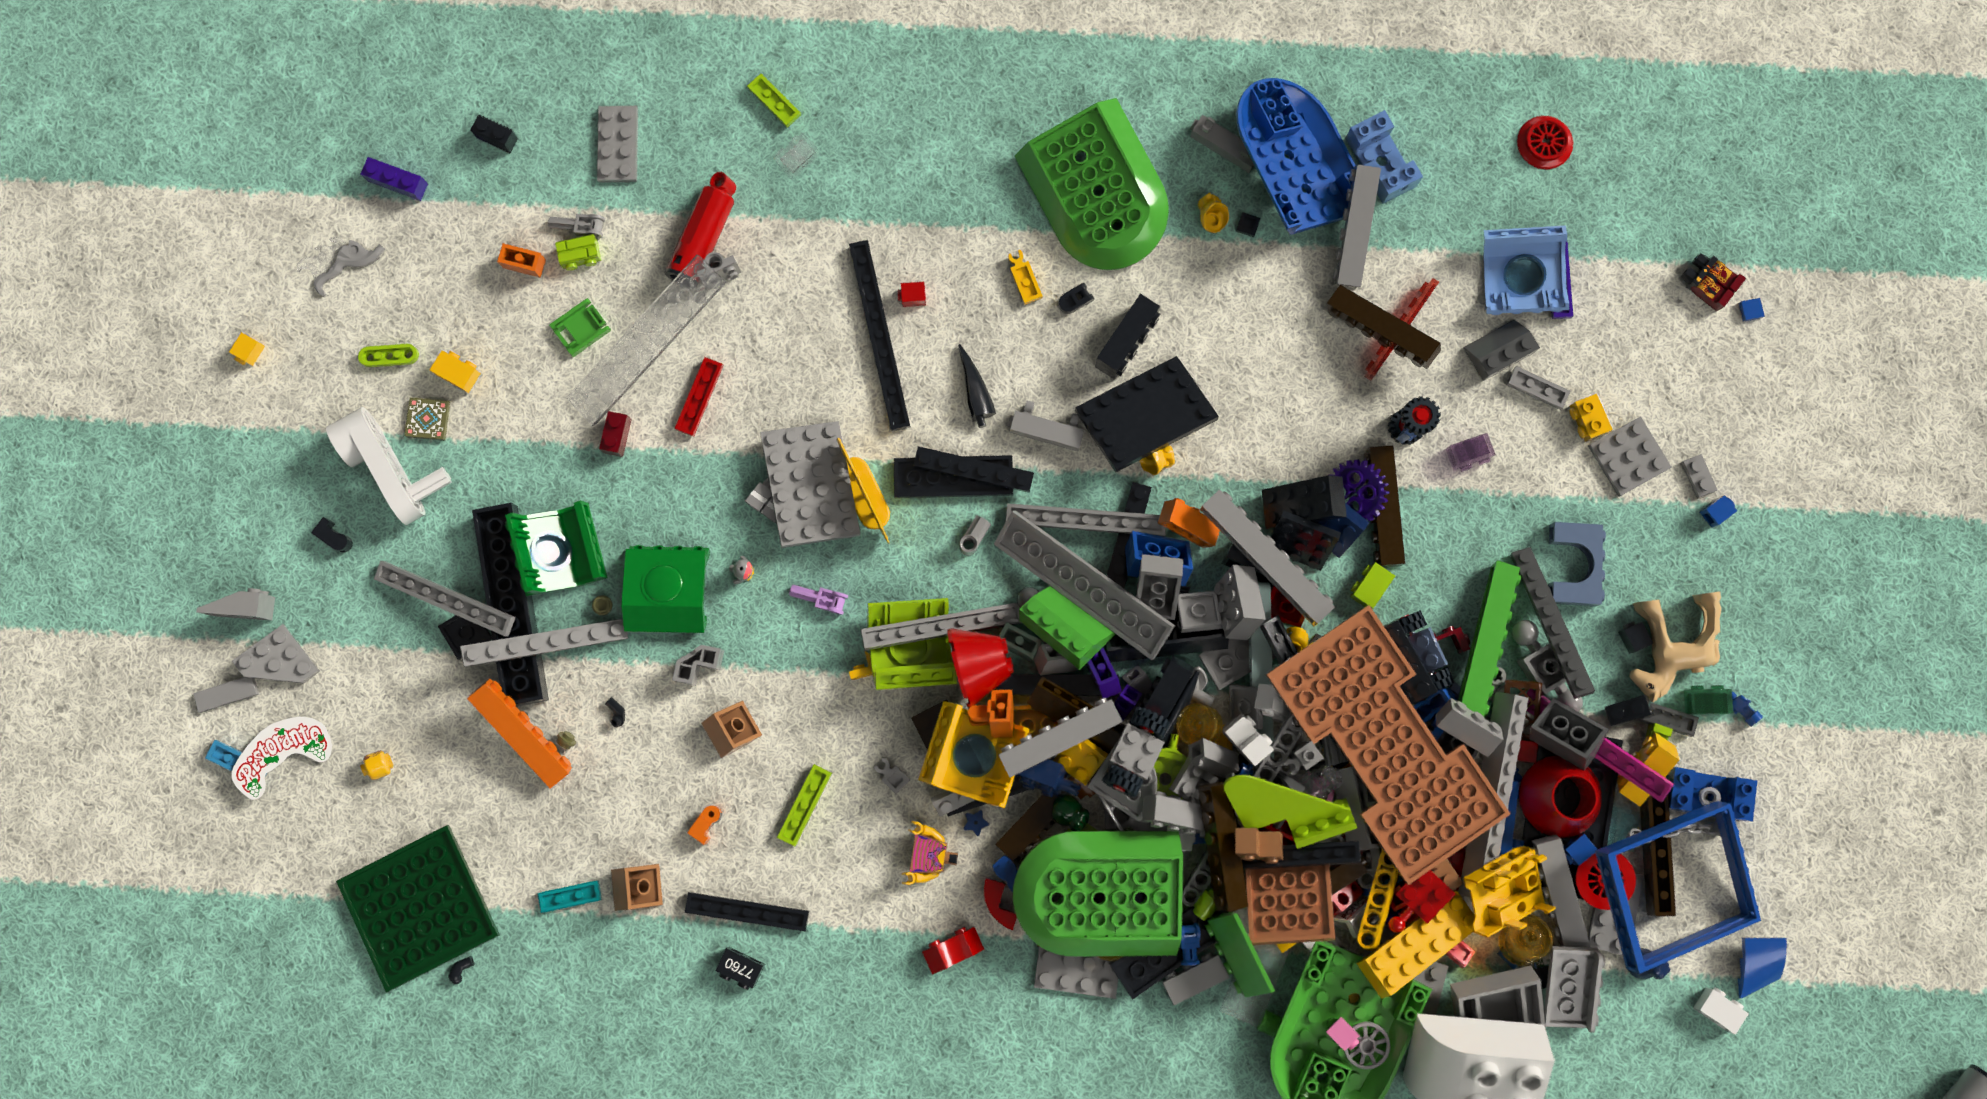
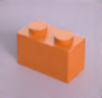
(521, 260)

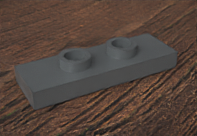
(1676, 720)

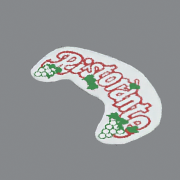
(273, 746)

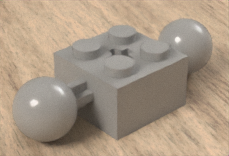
(1533, 664)

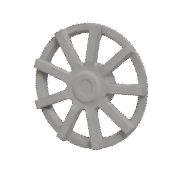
(1367, 1046)

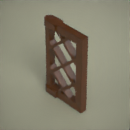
(1536, 702)

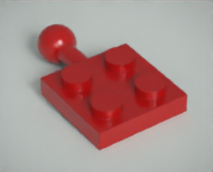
(1424, 897)

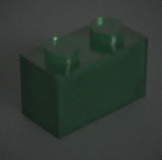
(1708, 701)

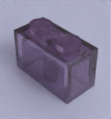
(1470, 451)

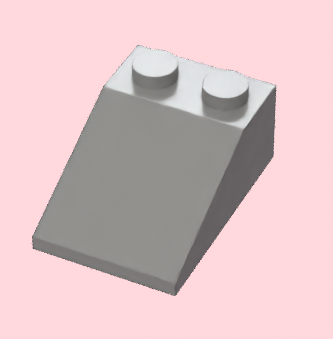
(242, 604)

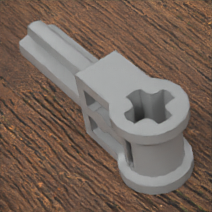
(582, 225)

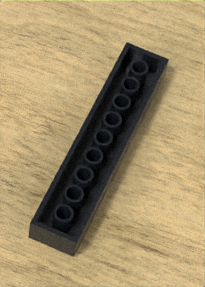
(519, 677)

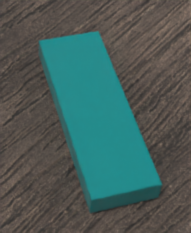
(569, 896)

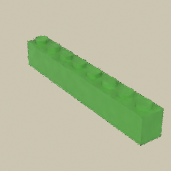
(1488, 637)

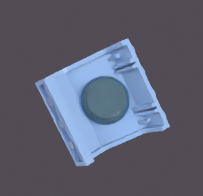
(1525, 270)

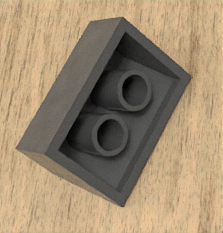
(1501, 349)
(1568, 734)

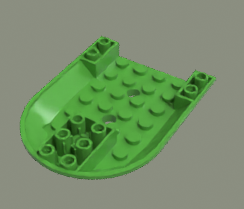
(1067, 187)
(1109, 863)
(1320, 998)

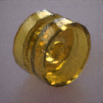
(1528, 944)

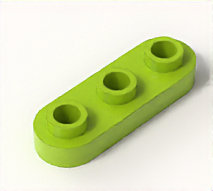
(380, 354)

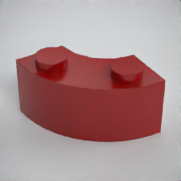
(952, 950)

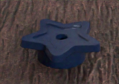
(975, 817)

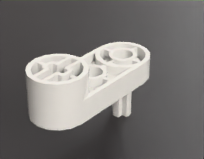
(360, 439)

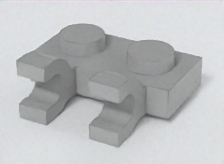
(1188, 778)

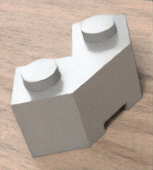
(688, 666)

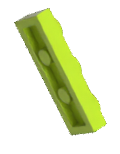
(774, 100)

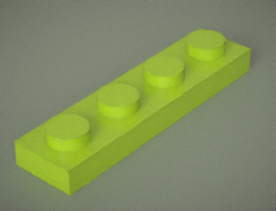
(804, 805)

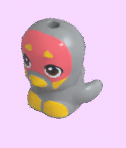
(742, 575)

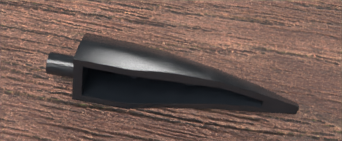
(978, 397)
(1183, 701)

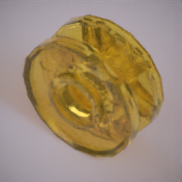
(1191, 716)

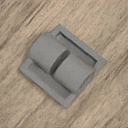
(726, 268)

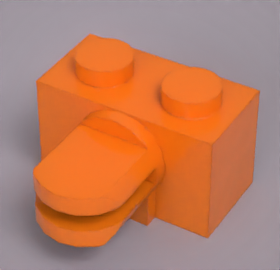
(997, 714)

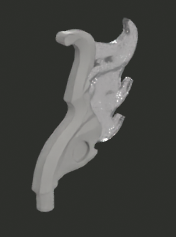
(335, 258)

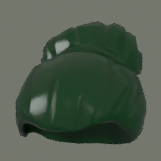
(1070, 813)

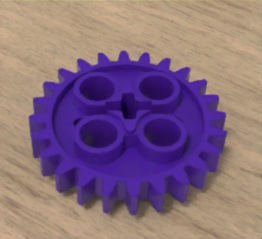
(1367, 505)

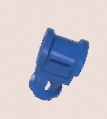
(1189, 943)

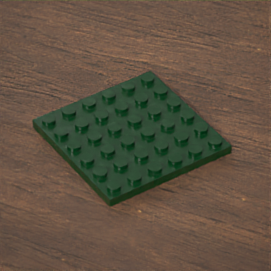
(417, 908)

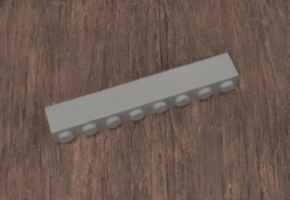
(1267, 557)

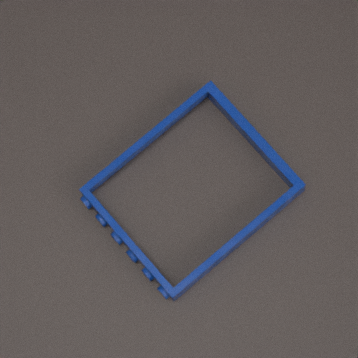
(1620, 907)

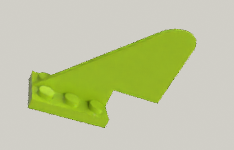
(1309, 817)

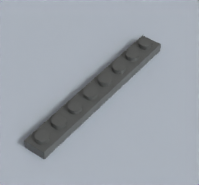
(1552, 623)

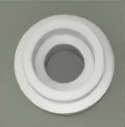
(1709, 790)

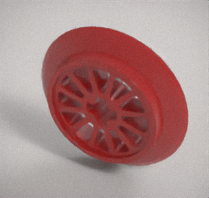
(1538, 159)
(1595, 900)

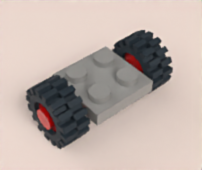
(1136, 751)

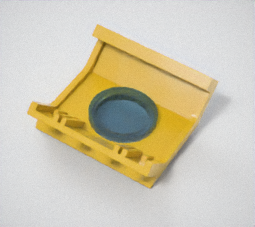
(967, 757)

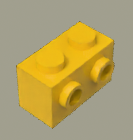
(455, 371)
(1590, 418)

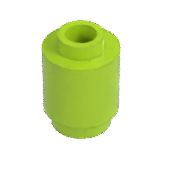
(1205, 906)

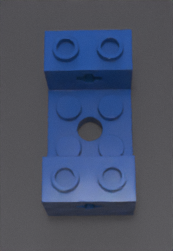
(1733, 790)

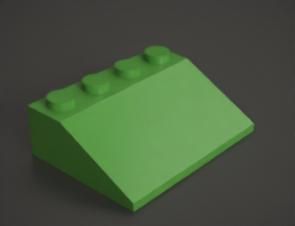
(1064, 626)
(1239, 954)

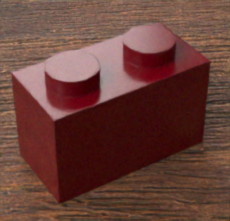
(615, 434)

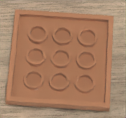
(1290, 905)

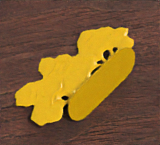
(867, 496)

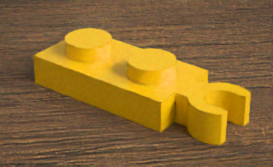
(1025, 279)

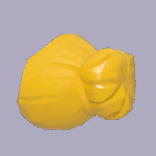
(1213, 213)
(1157, 461)

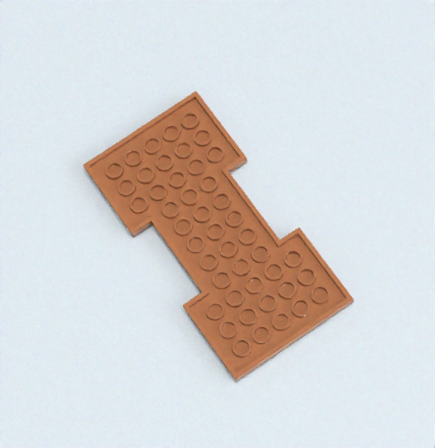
(1423, 798)

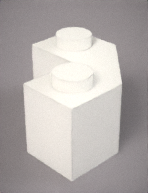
(1248, 740)

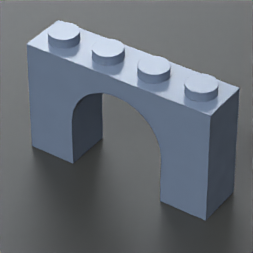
(1589, 540)

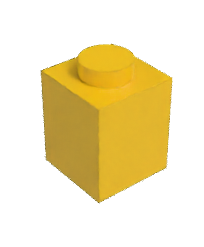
(246, 349)

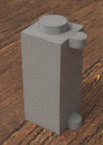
(1213, 758)

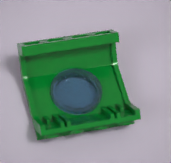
(556, 549)

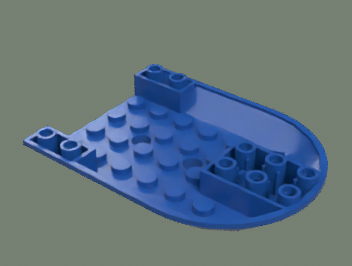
(1287, 119)

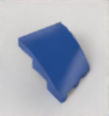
(1761, 963)

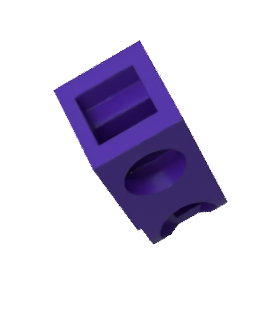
(1127, 701)

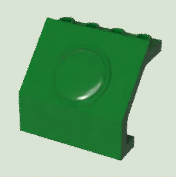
(664, 589)

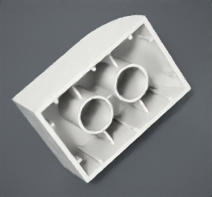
(1477, 1059)

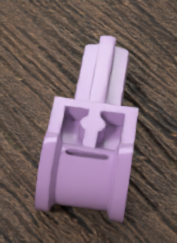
(824, 599)

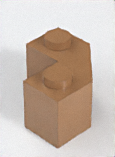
(1252, 845)

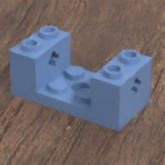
(1373, 140)

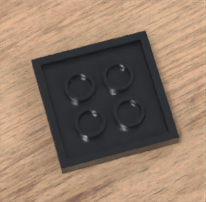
(1304, 540)

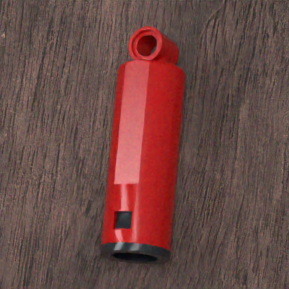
(704, 223)

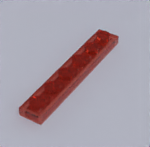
(1415, 305)

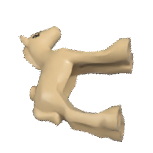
(1678, 656)

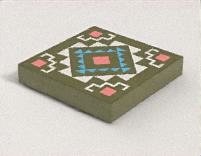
(427, 419)

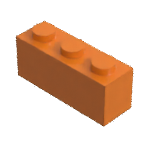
(1188, 523)

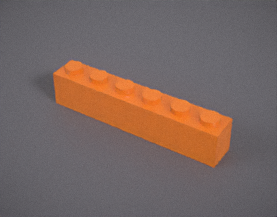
(520, 732)

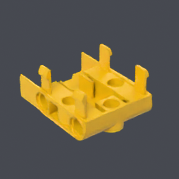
(1506, 891)

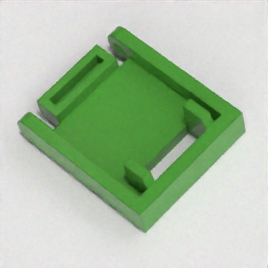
(583, 325)

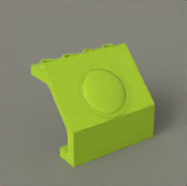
(914, 662)

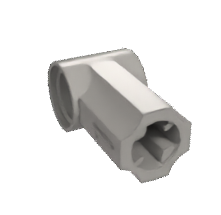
(974, 534)

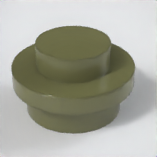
(602, 605)
(566, 739)

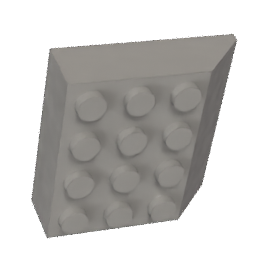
(1501, 997)

